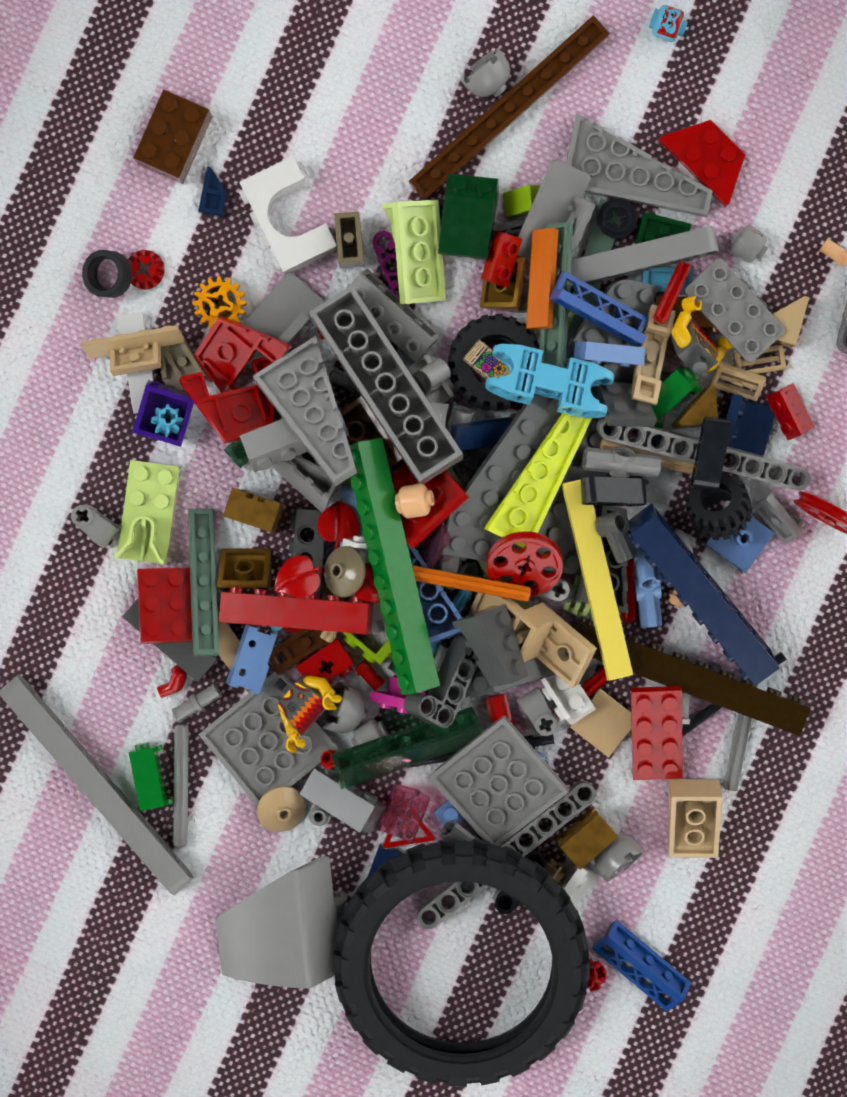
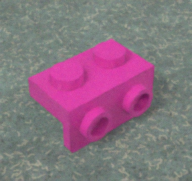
(392, 697)

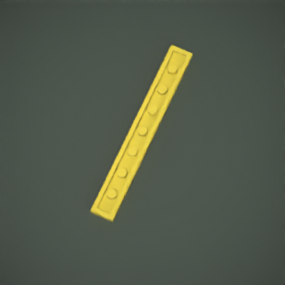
(597, 584)

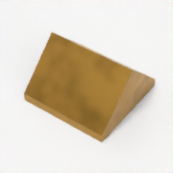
(505, 298)
(703, 405)
(244, 568)

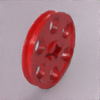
(823, 511)
(517, 558)

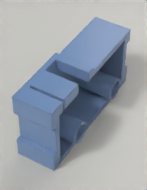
(605, 352)
(252, 659)

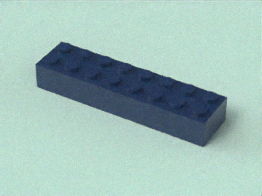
(702, 594)

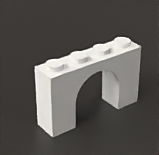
(261, 192)

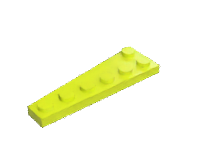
(538, 484)

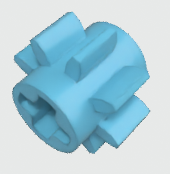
(162, 426)

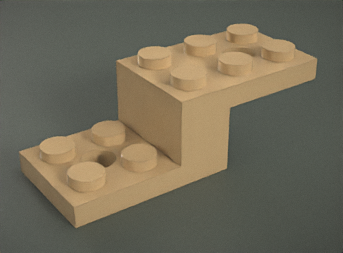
(544, 636)

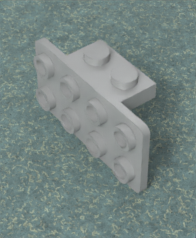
(558, 202)
(735, 310)
(284, 312)

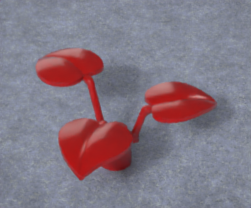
(297, 574)

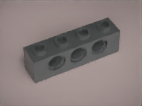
(316, 547)

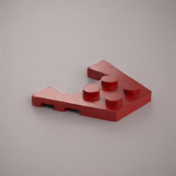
(230, 348)
(232, 411)

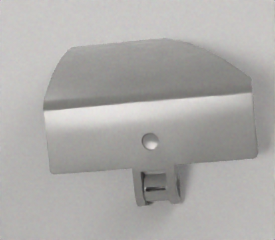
(284, 930)

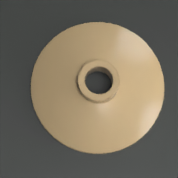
(278, 800)

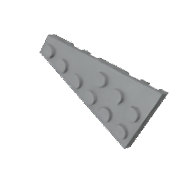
(631, 174)
(305, 400)

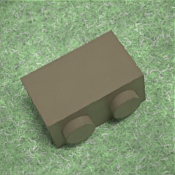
(349, 239)

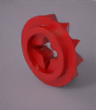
(156, 270)

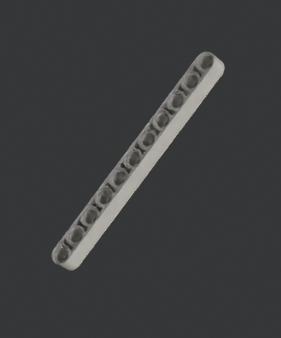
(96, 784)

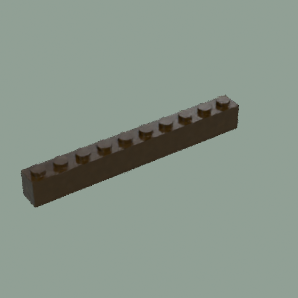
(706, 684)

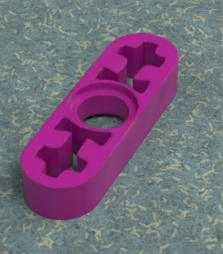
(380, 251)

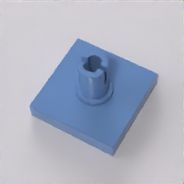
(744, 547)

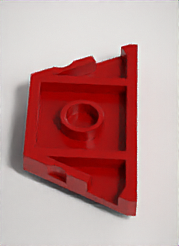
(708, 157)

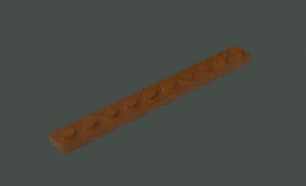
(509, 107)

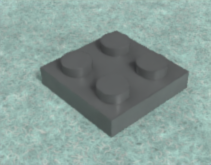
(624, 409)

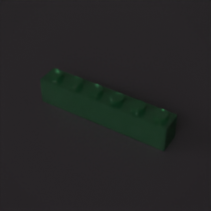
(403, 749)

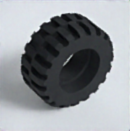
(485, 329)

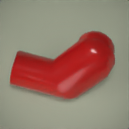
(175, 684)

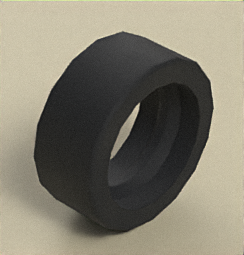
(124, 275)

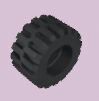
(725, 521)

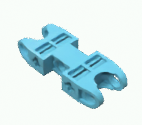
(564, 384)

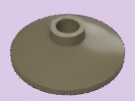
(344, 571)

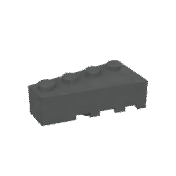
(616, 570)

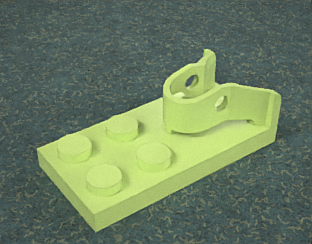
(416, 239)
(148, 512)

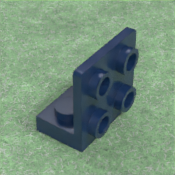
(749, 424)

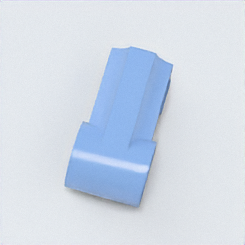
(647, 576)
(648, 606)

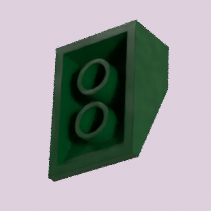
(468, 216)

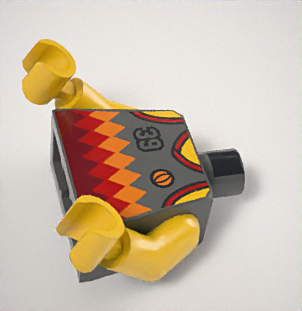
(693, 343)
(303, 705)

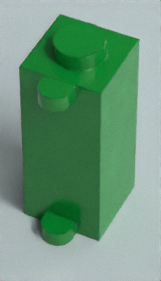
(673, 390)
(148, 776)

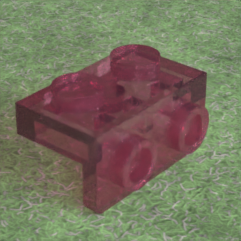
(404, 813)

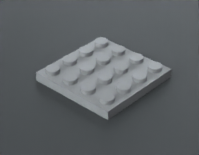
(253, 743)
(498, 782)

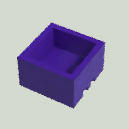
(159, 396)

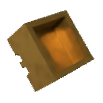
(253, 510)
(586, 838)

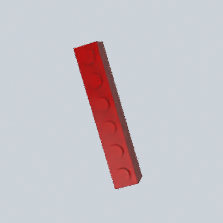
(295, 612)

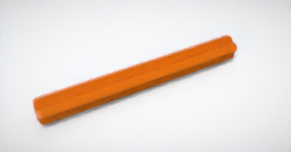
(471, 583)

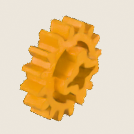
(223, 292)

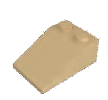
(694, 818)

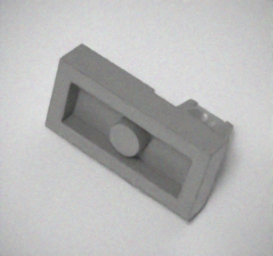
(784, 525)

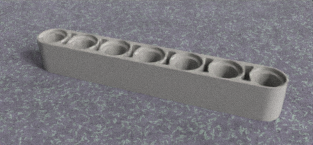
(645, 256)

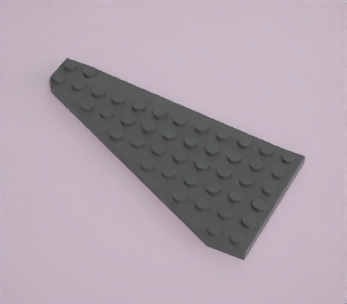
(523, 439)

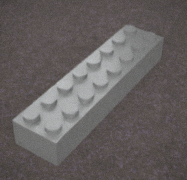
(386, 385)

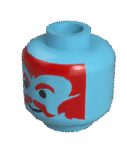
(668, 23)

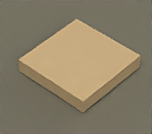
(606, 724)

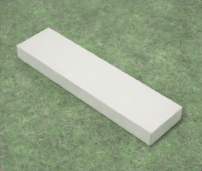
(137, 381)

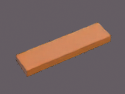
(542, 278)

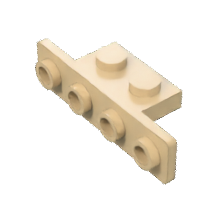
(135, 350)

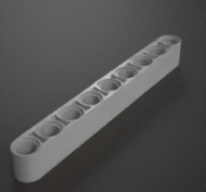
(736, 465)
(538, 836)

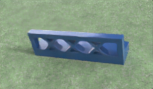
(596, 313)
(645, 964)

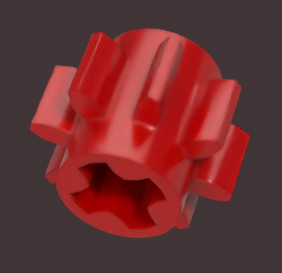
(596, 975)

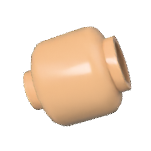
(414, 501)

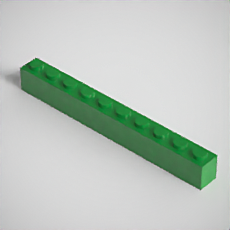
(392, 568)

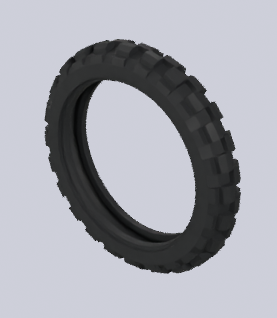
(461, 1061)

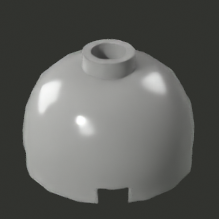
(488, 75)
(349, 711)
(618, 856)

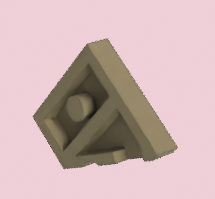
(178, 362)

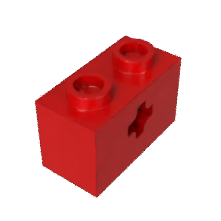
(332, 652)

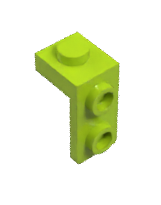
(369, 654)

